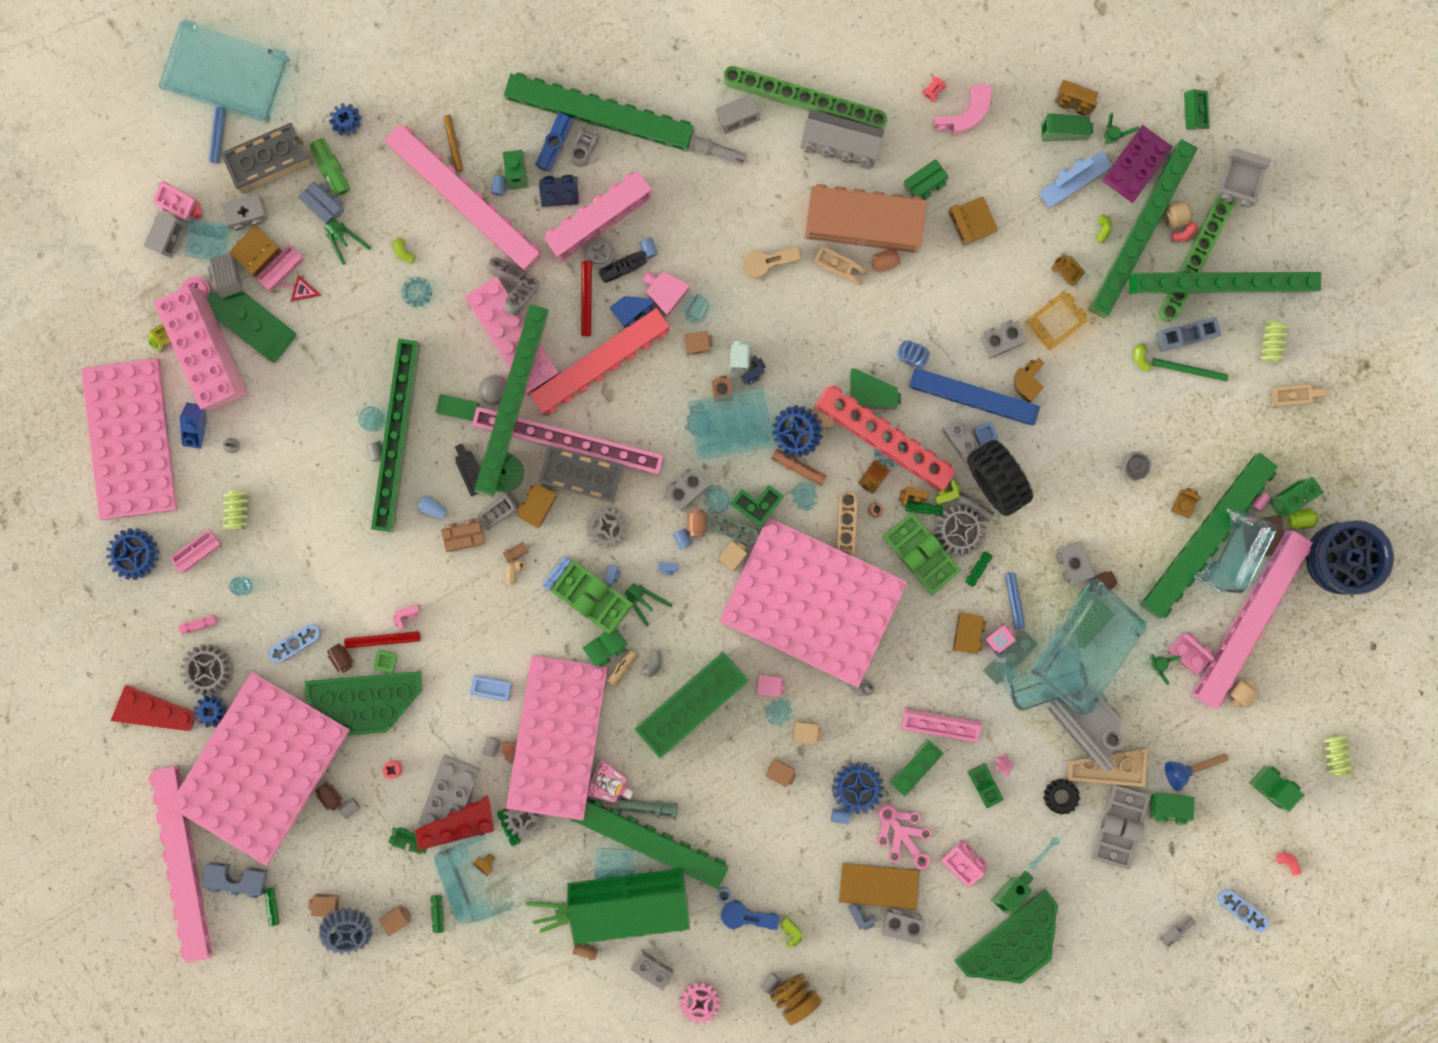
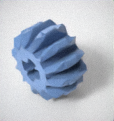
(913, 354)

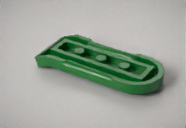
(252, 323)

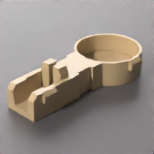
(756, 265)

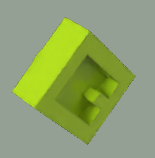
(158, 338)
(945, 495)
(790, 927)

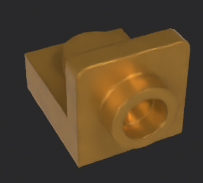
(1068, 269)
(873, 477)
(916, 495)
(1185, 502)

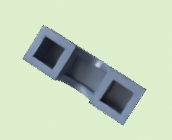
(1188, 334)
(218, 878)

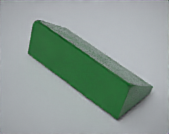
(1196, 109)

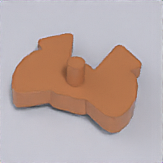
(509, 750)

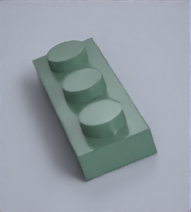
(1013, 654)

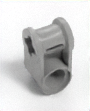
(584, 143)

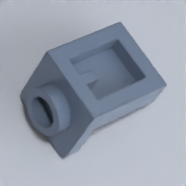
(858, 916)

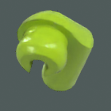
(1105, 221)
(400, 251)
(1139, 357)

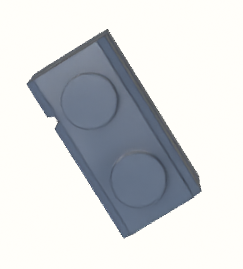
(321, 203)

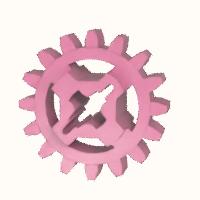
(692, 1008)

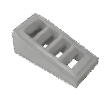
(509, 511)

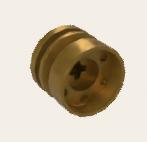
(798, 1002)

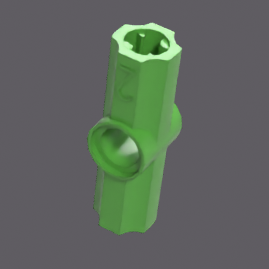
(329, 167)

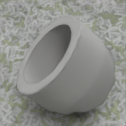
(231, 449)

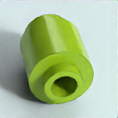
(1303, 519)

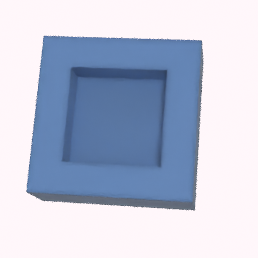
(985, 433)
(668, 568)
(612, 575)

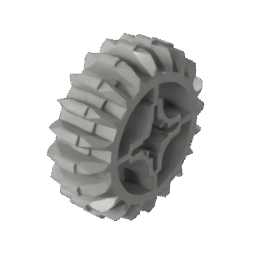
(956, 521)
(200, 664)

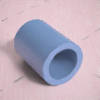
(498, 185)
(648, 248)
(682, 539)
(840, 816)
(724, 900)

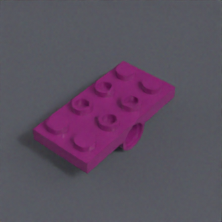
(1137, 163)

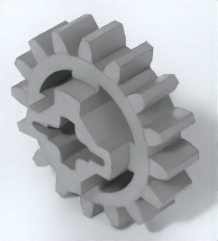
(615, 523)
(522, 829)

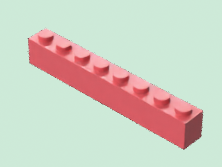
(600, 361)

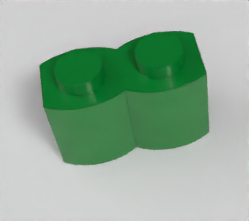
(604, 647)

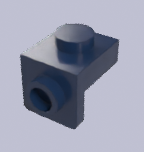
(752, 376)

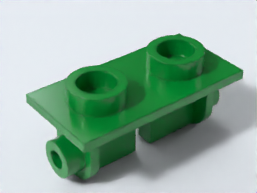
(401, 837)

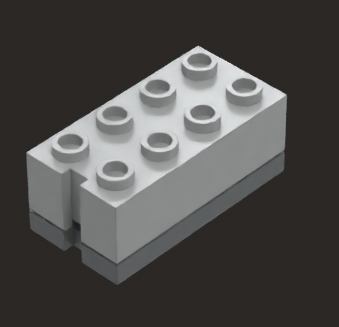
(841, 139)

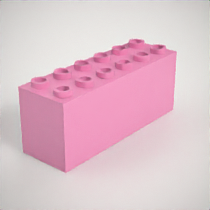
(201, 348)

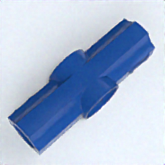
(549, 153)

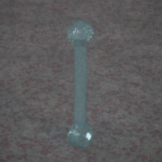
(1054, 841)

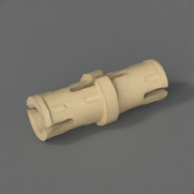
(622, 668)

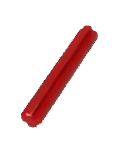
(586, 298)
(382, 639)

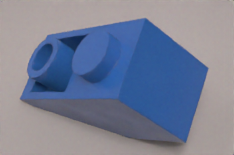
(630, 308)
(192, 425)

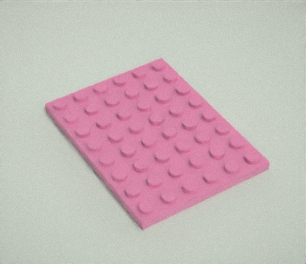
(813, 602)
(259, 768)

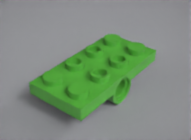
(921, 553)
(592, 597)

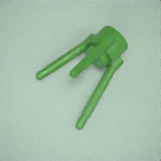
(561, 914)

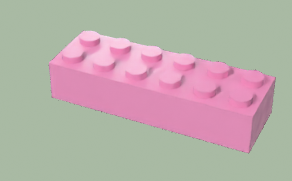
(598, 216)
(506, 330)

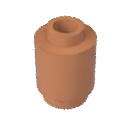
(885, 260)
(696, 523)

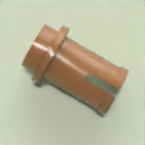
(871, 512)
(515, 552)
(585, 951)

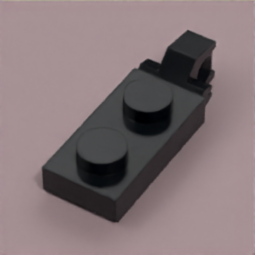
(468, 468)

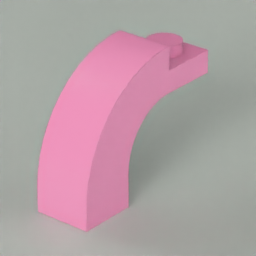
(979, 103)

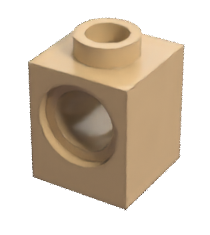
(733, 555)
(806, 732)

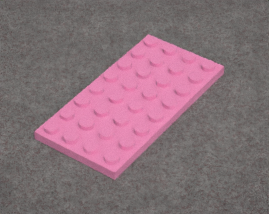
(129, 439)
(557, 738)

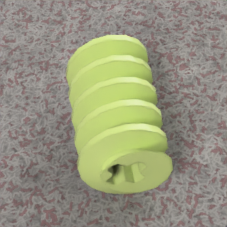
(1274, 341)
(235, 509)
(1337, 755)

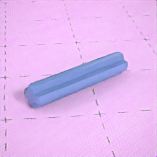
(217, 135)
(1015, 602)

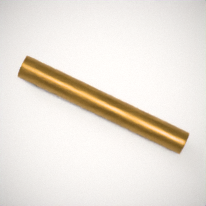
(453, 143)

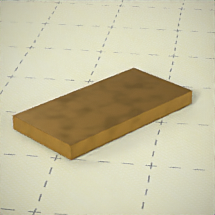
(879, 886)

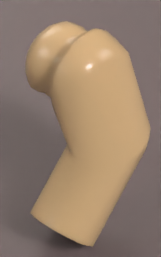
(513, 569)

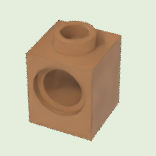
(698, 343)
(721, 380)
(781, 773)
(323, 904)
(395, 920)

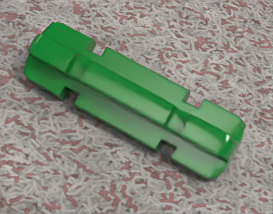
(924, 508)
(978, 569)
(513, 839)
(271, 905)
(437, 913)

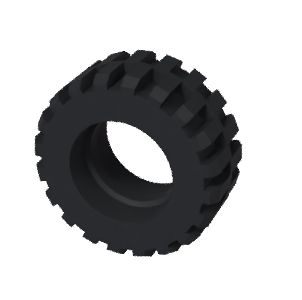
(1000, 477)

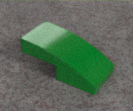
(456, 407)
(985, 785)

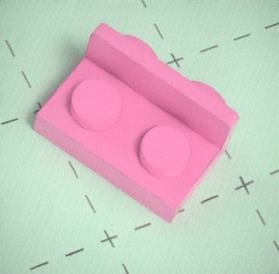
(174, 200)
(1193, 655)
(965, 863)

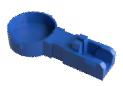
(734, 912)

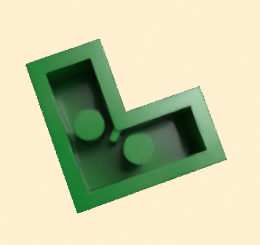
(760, 509)
(1280, 792)

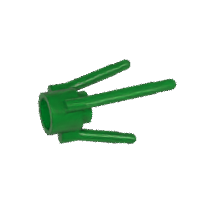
(1113, 133)
(336, 231)
(635, 594)
(1161, 664)

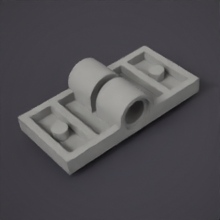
(450, 789)
(1121, 827)

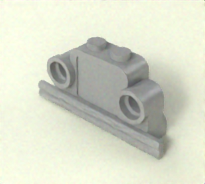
(1093, 732)

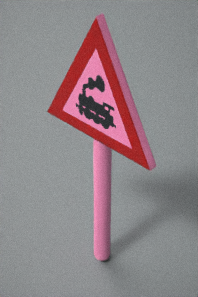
(302, 289)

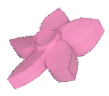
(1004, 765)

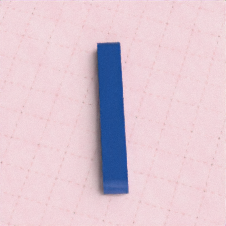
(974, 397)

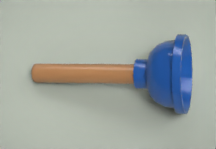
(1179, 774)

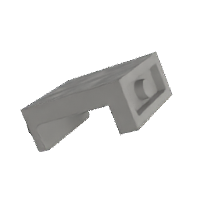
(1242, 177)

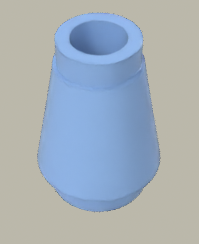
(431, 507)

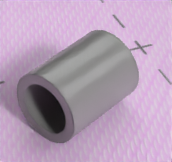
(375, 451)
(491, 746)
(349, 808)
(770, 983)

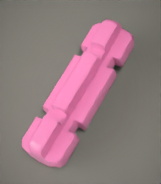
(197, 624)

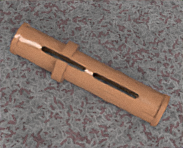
(799, 467)

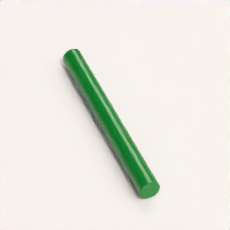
(1190, 369)

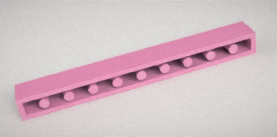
(462, 197)
(575, 442)
(1252, 619)
(182, 867)

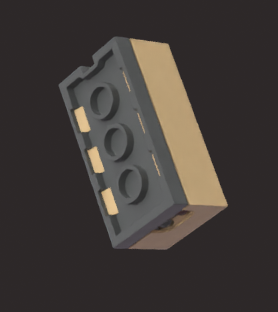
(266, 158)
(581, 474)

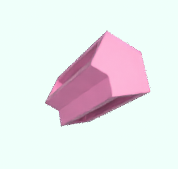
(279, 268)
(196, 551)

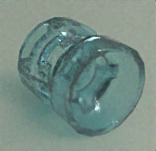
(244, 586)

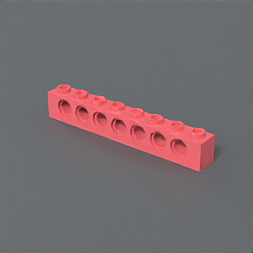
(826, 405)

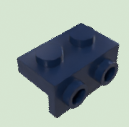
(559, 190)

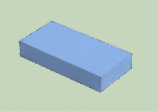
(491, 688)

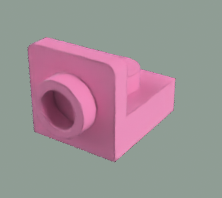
(409, 612)

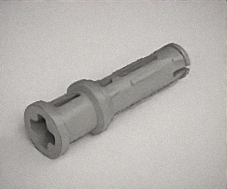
(707, 147)

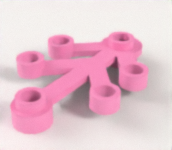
(902, 833)

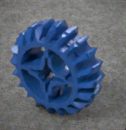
(798, 416)
(124, 540)
(848, 787)

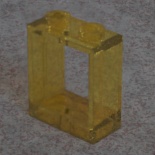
(1041, 332)

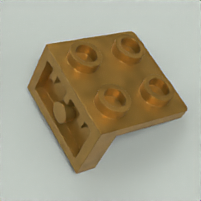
(1076, 97)
(972, 220)
(255, 251)

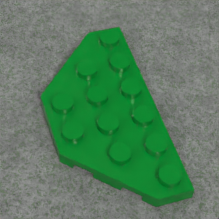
(365, 702)
(1016, 945)

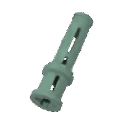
(658, 809)

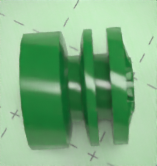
(513, 477)

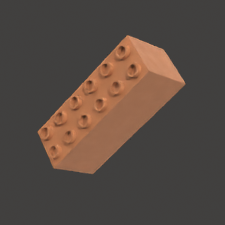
(865, 218)

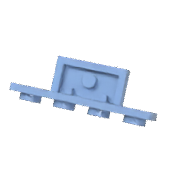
(1074, 179)

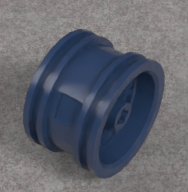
(1350, 558)

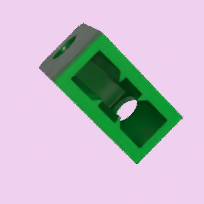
(515, 169)
(1008, 899)

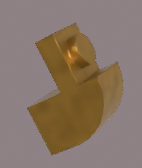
(1024, 382)

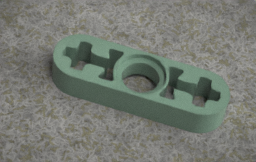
(717, 529)

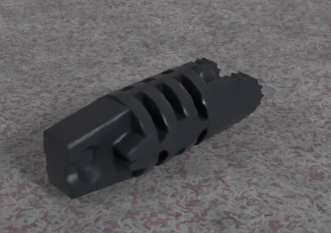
(623, 266)

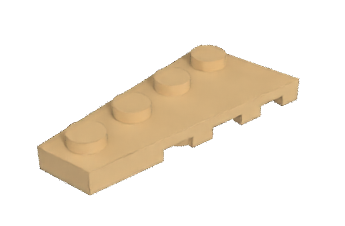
(1128, 770)

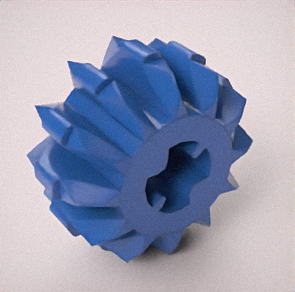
(343, 113)
(203, 711)

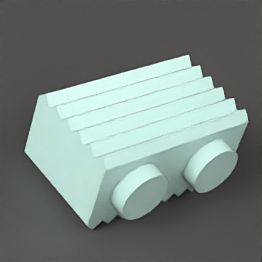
(739, 357)

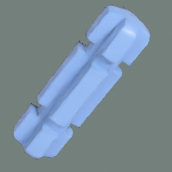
(557, 573)

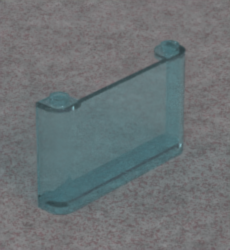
(224, 71)
(1089, 647)

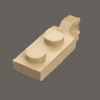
(1296, 395)

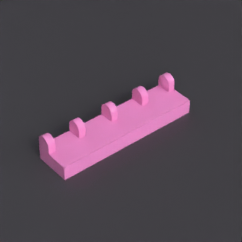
(941, 725)

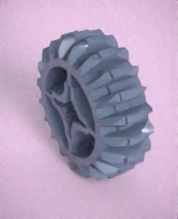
(346, 924)

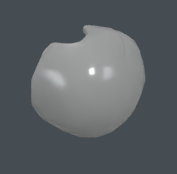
(492, 389)
(1136, 466)

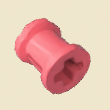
(932, 92)
(386, 770)

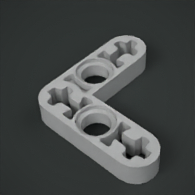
(527, 286)

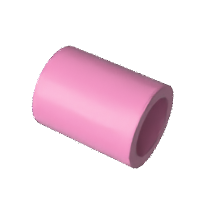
(1261, 502)

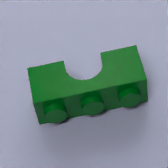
(916, 768)

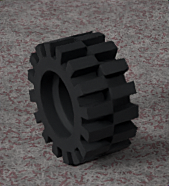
(1073, 799)

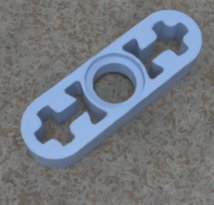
(285, 655)
(1250, 923)

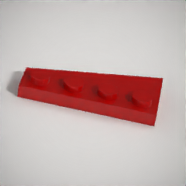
(149, 710)
(466, 823)

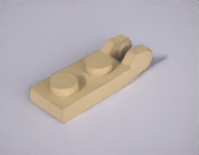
(838, 265)

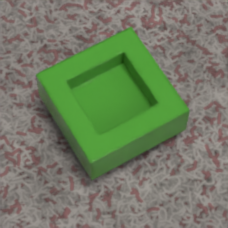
(385, 661)

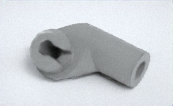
(654, 666)
(863, 690)

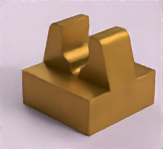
(484, 865)

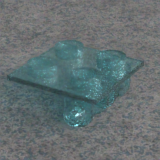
(206, 239)
(613, 862)

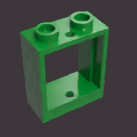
(1293, 497)

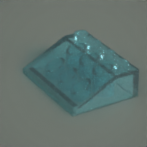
(731, 424)

